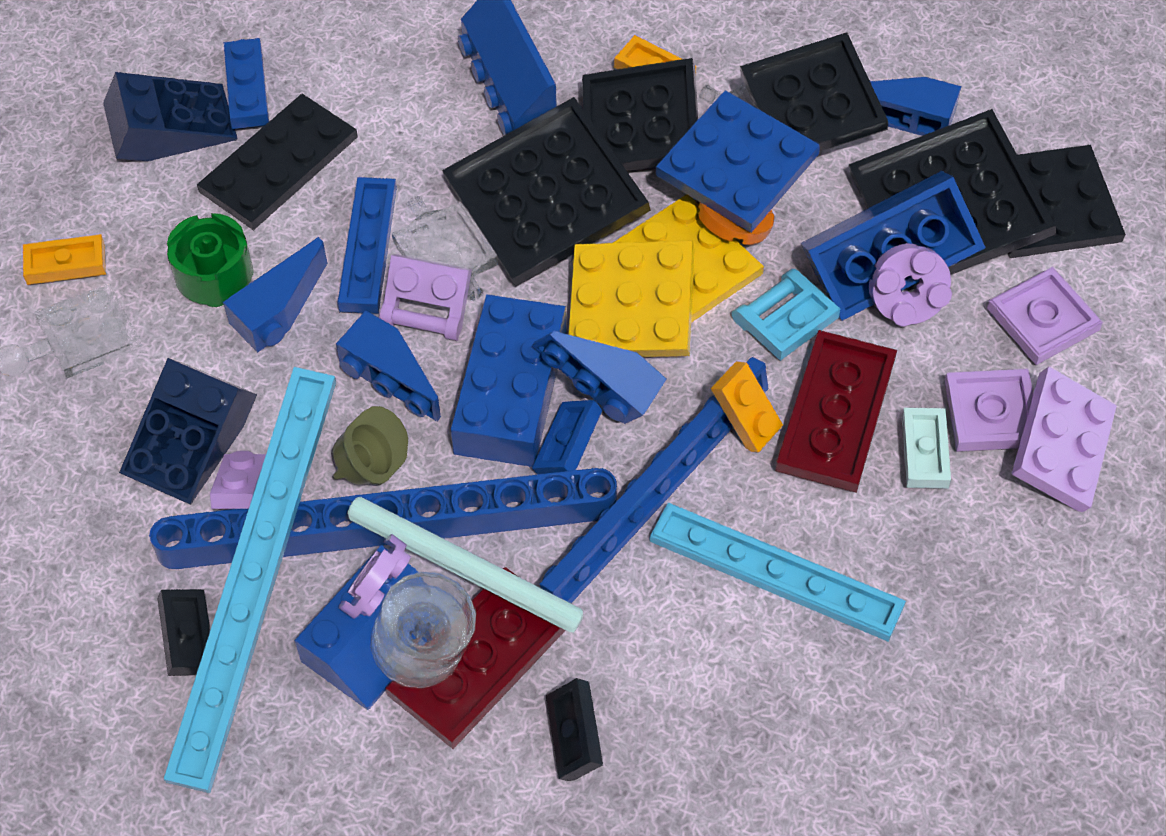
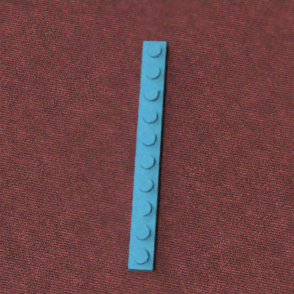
(250, 582)

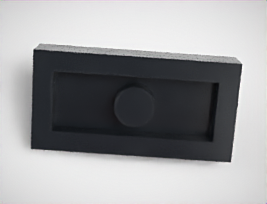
(183, 629)
(574, 730)

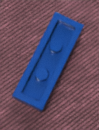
(246, 83)

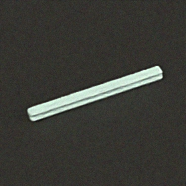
(467, 565)

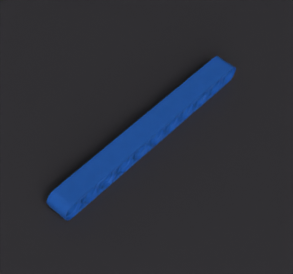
(445, 500)

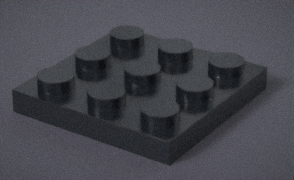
(817, 92)
(642, 109)
(1074, 197)

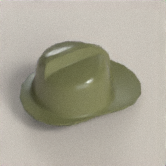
(371, 447)

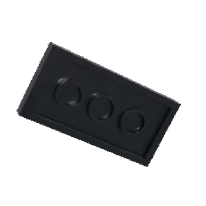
(277, 161)

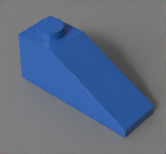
(917, 103)
(274, 300)

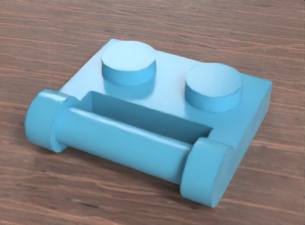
(791, 323)

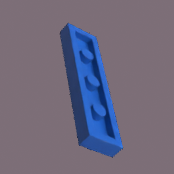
(367, 245)

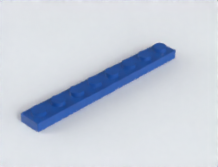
(642, 498)

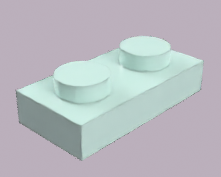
(926, 448)

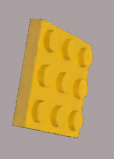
(719, 264)
(634, 296)

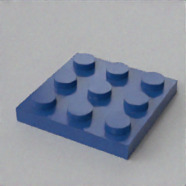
(738, 160)

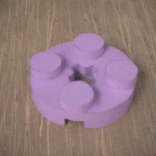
(931, 292)
(371, 578)

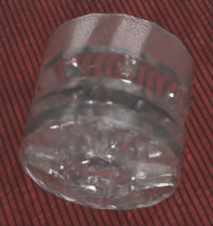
(428, 608)

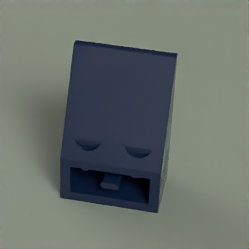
(165, 116)
(186, 430)

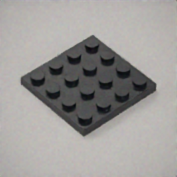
(986, 172)
(546, 190)

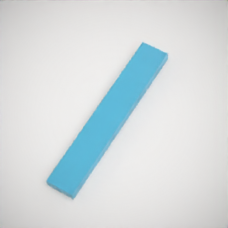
(778, 571)

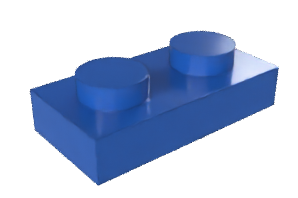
(568, 437)

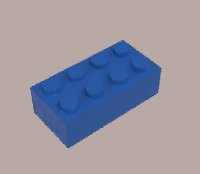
(507, 382)

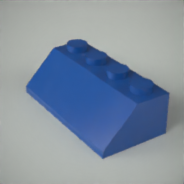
(506, 63)
(924, 215)

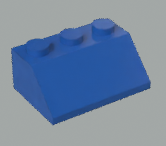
(340, 645)

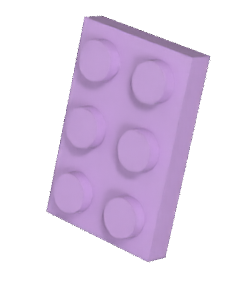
(1064, 440)

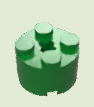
(209, 259)

